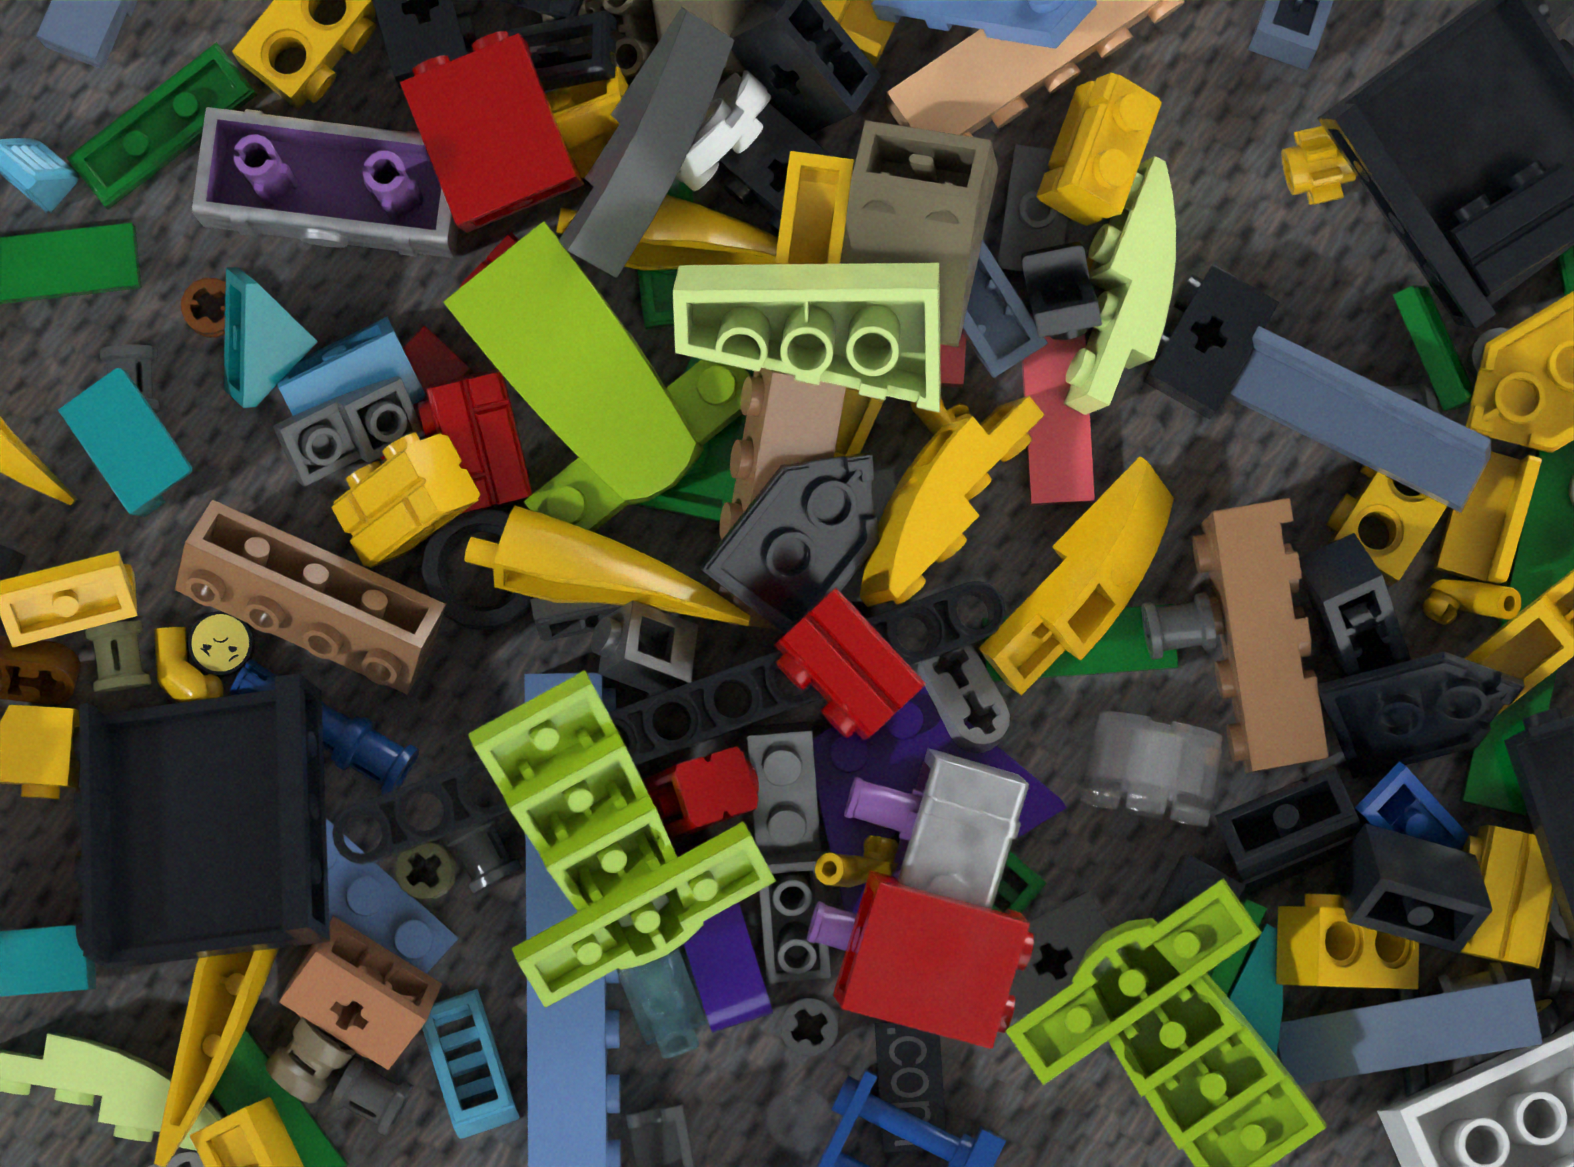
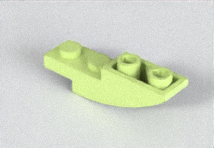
(1137, 267)
(80, 1068)

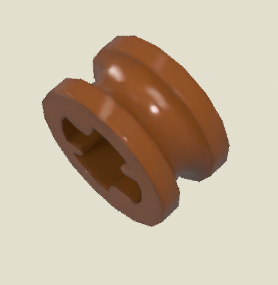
(189, 302)

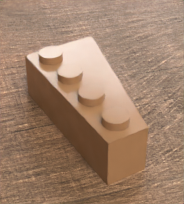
(1261, 637)

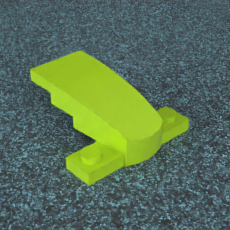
(591, 382)
(604, 843)
(1177, 1035)

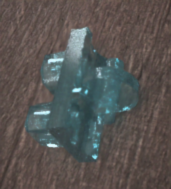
(664, 1003)

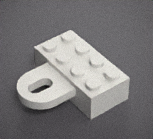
(1494, 1114)

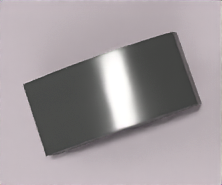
(347, 429)

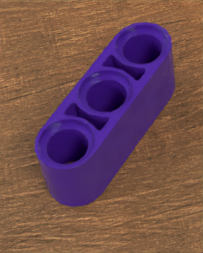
(726, 967)

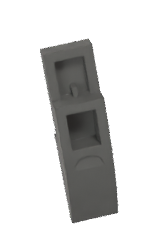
(790, 844)

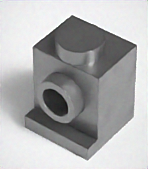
(645, 648)

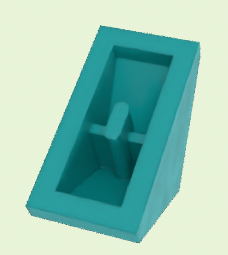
(259, 340)

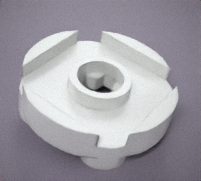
(726, 125)

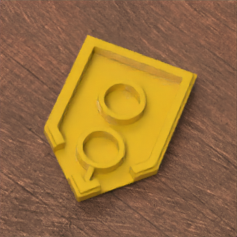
(1528, 382)

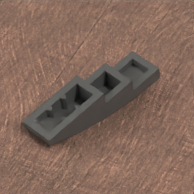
(649, 146)

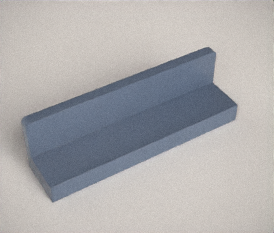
(1362, 420)

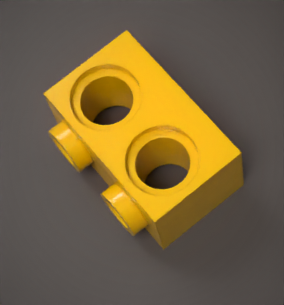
(293, 25)
(1406, 517)
(1325, 950)

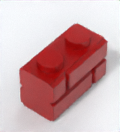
(483, 430)
(847, 666)
(703, 792)

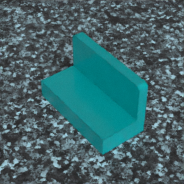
(126, 442)

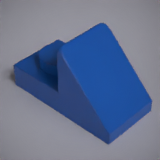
(1408, 808)

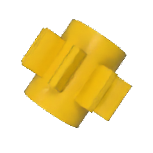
(1315, 166)

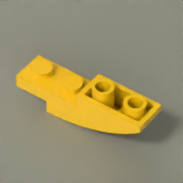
(931, 500)
(1100, 571)

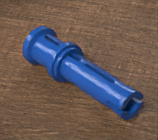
(350, 741)

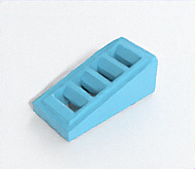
(36, 171)
(486, 1115)

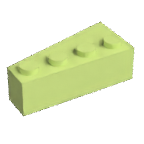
(821, 322)

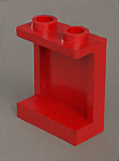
(490, 131)
(933, 962)

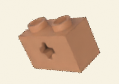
(361, 994)

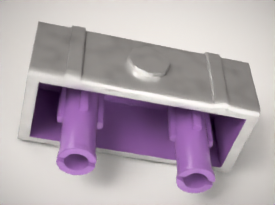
(321, 183)
(950, 835)

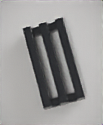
(588, 58)

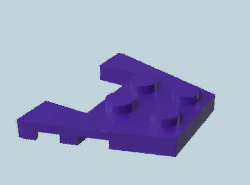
(894, 760)

